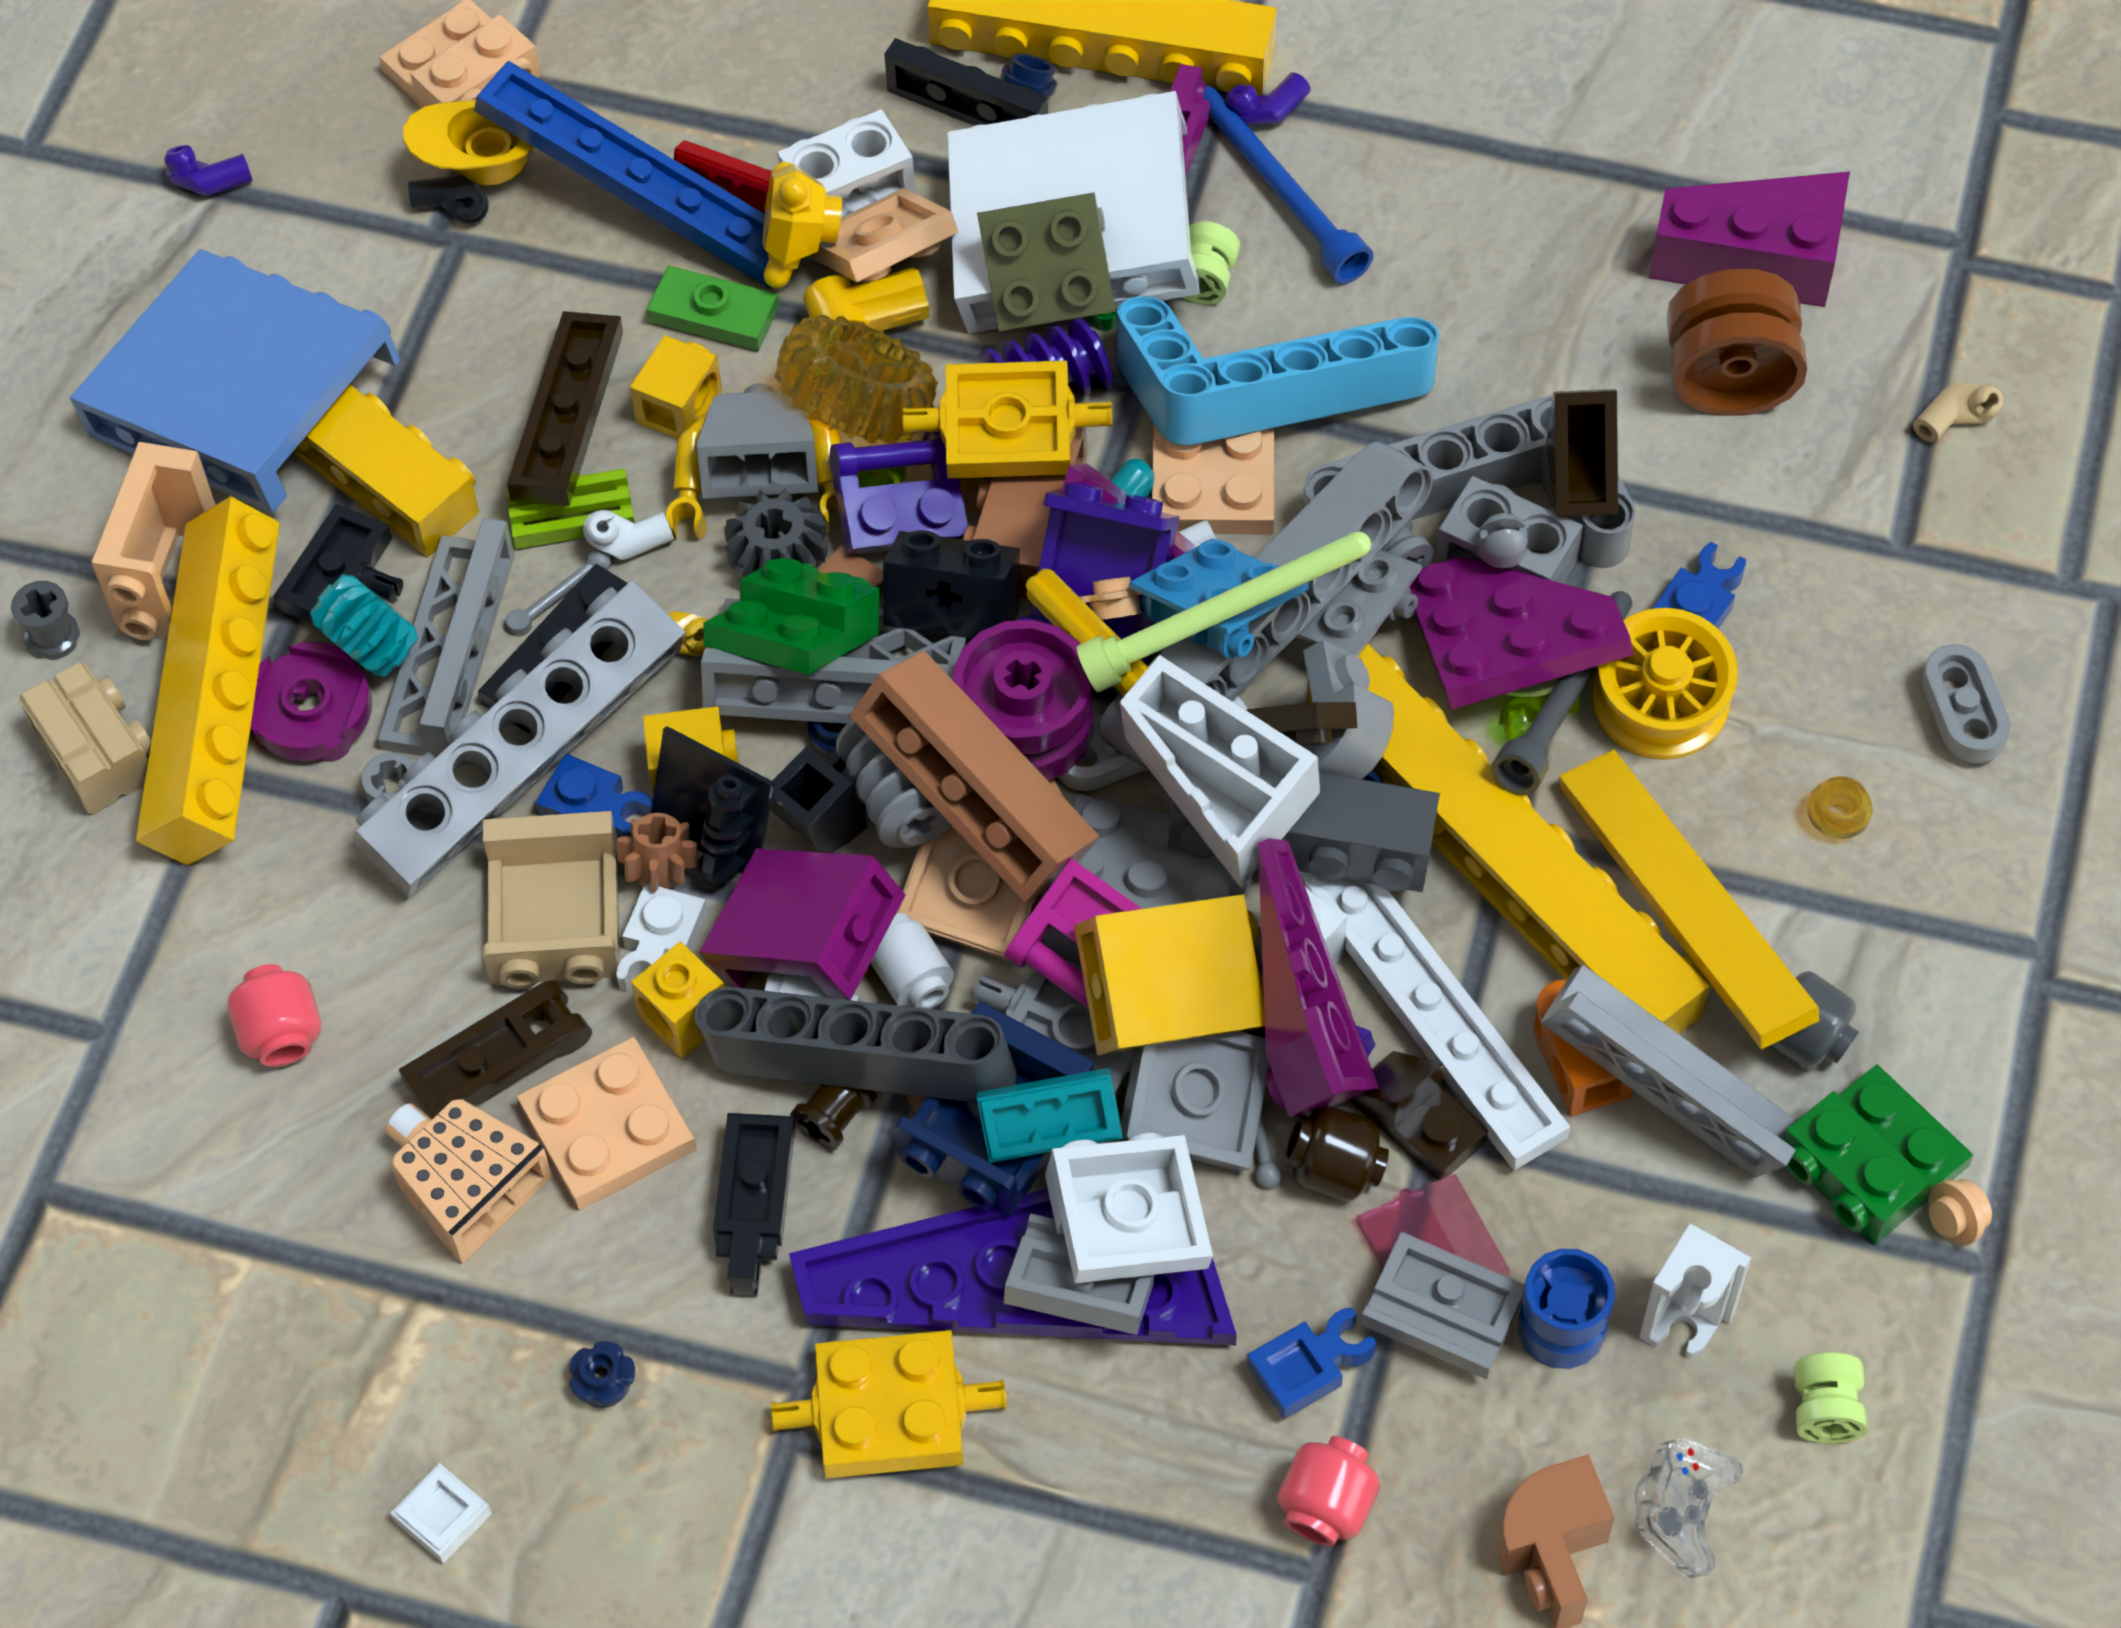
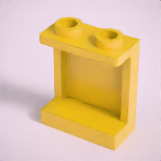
(1171, 973)

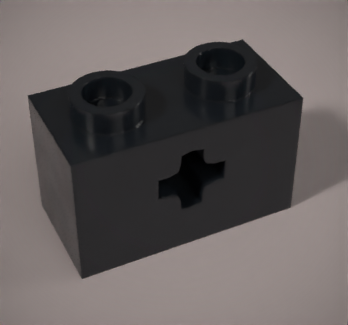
(949, 584)

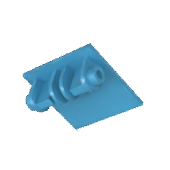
(1203, 574)

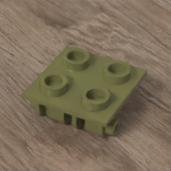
(1047, 261)

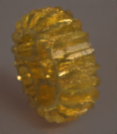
(853, 378)

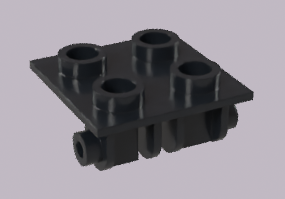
(718, 800)

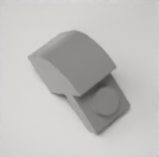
(1344, 678)

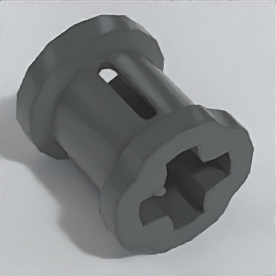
(44, 615)

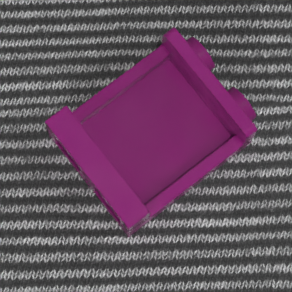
(804, 918)

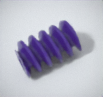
(1078, 347)

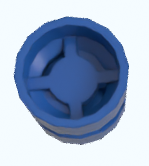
(1565, 1308)

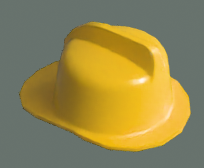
(466, 142)

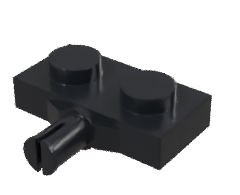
(342, 545)

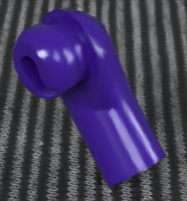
(1271, 107)
(205, 178)

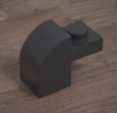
(819, 800)

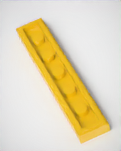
(1689, 900)

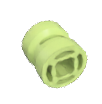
(1206, 242)
(1830, 1397)

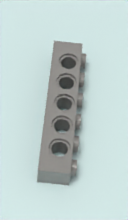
(415, 856)

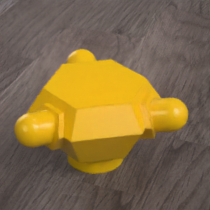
(796, 221)

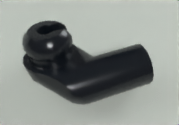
(453, 194)

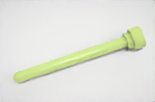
(1110, 658)

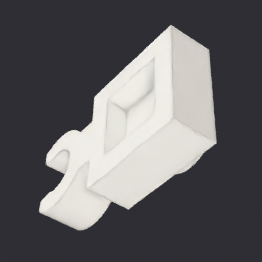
(656, 926)

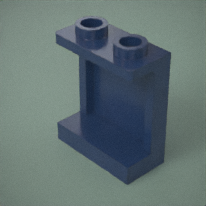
(948, 1134)

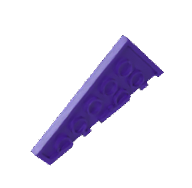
(954, 1277)

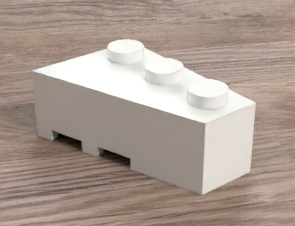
(1218, 764)

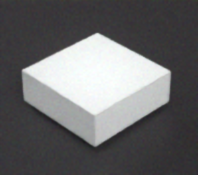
(441, 1513)

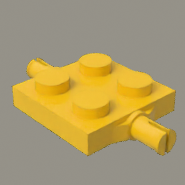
(1007, 419)
(888, 1404)

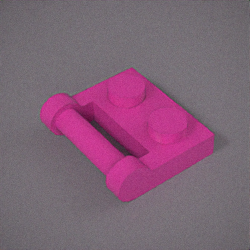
(1069, 900)

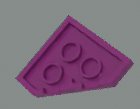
(1510, 629)

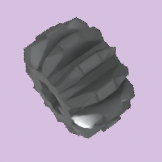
(774, 531)

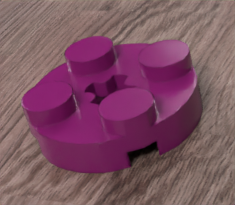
(317, 732)

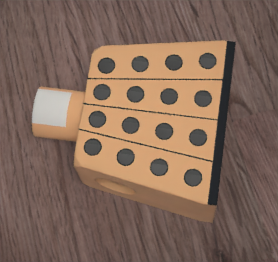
(464, 1171)

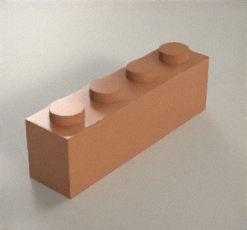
(973, 775)

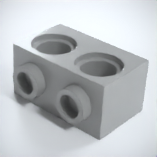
(1546, 533)

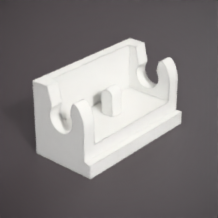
(1695, 1287)

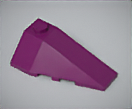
(1307, 1019)

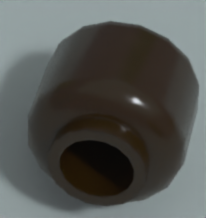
(1336, 1153)

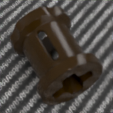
(830, 1112)

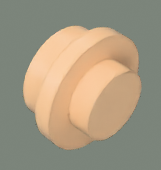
(1959, 1211)

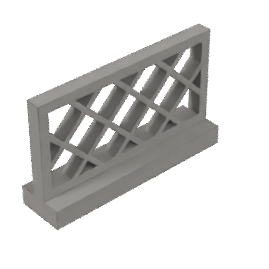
(828, 694)

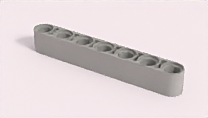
(1369, 496)

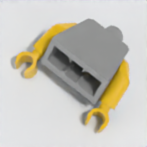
(751, 446)

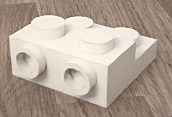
(1128, 1207)

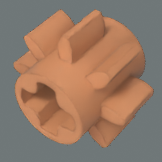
(657, 851)

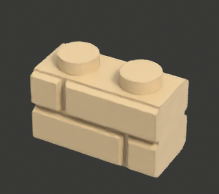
(87, 736)

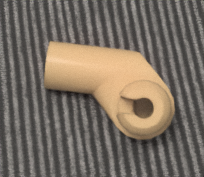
(1958, 405)

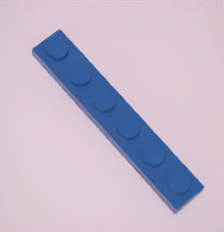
(626, 167)

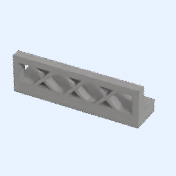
(459, 649)
(1670, 1073)

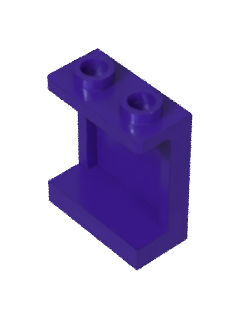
(1102, 541)

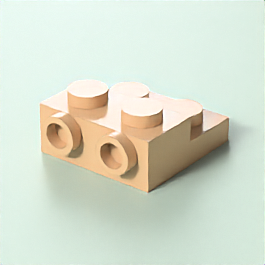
(457, 55)

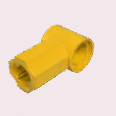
(880, 304)

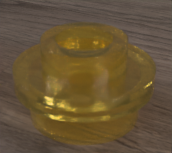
(1842, 793)

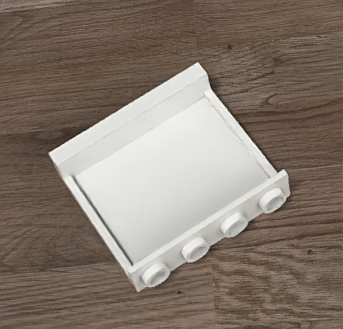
(1119, 151)

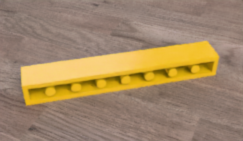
(1527, 864)

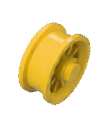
(1673, 688)

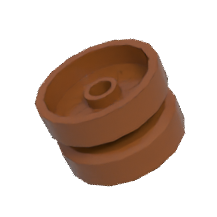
(1736, 342)

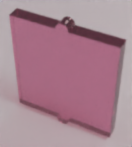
(1435, 1215)

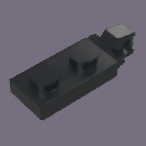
(752, 1195)

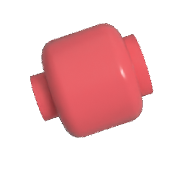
(274, 1015)
(1328, 1491)

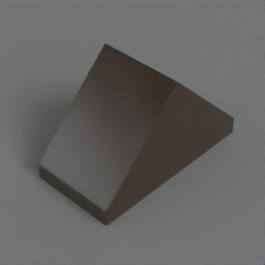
(1583, 452)

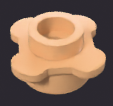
(1113, 598)

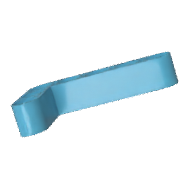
(1271, 384)

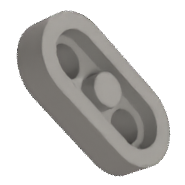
(1965, 709)

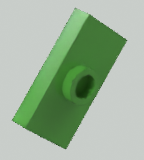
(713, 308)

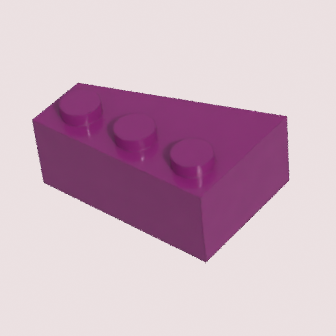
(1757, 224)

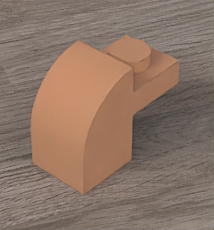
(1545, 1522)

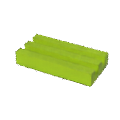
(591, 493)

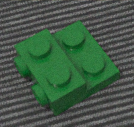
(796, 616)
(1873, 1153)

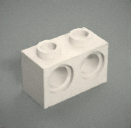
(856, 161)

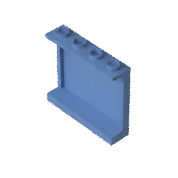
(231, 372)

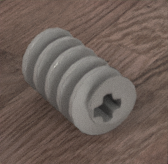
(892, 801)

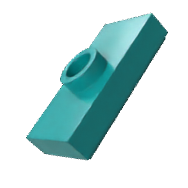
(1049, 1114)

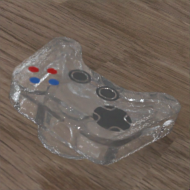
(1676, 1501)

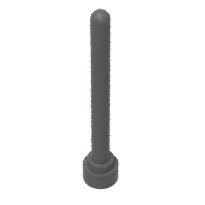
(1524, 760)

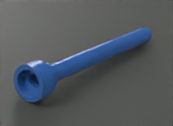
(1342, 252)

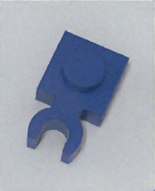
(1707, 591)
(588, 788)
(1303, 1367)

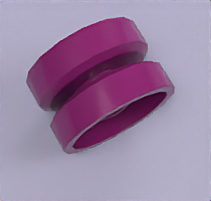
(1032, 690)

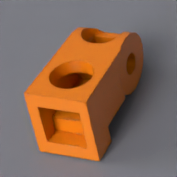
(1578, 1078)

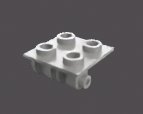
(1365, 602)

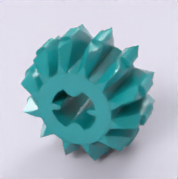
(364, 625)

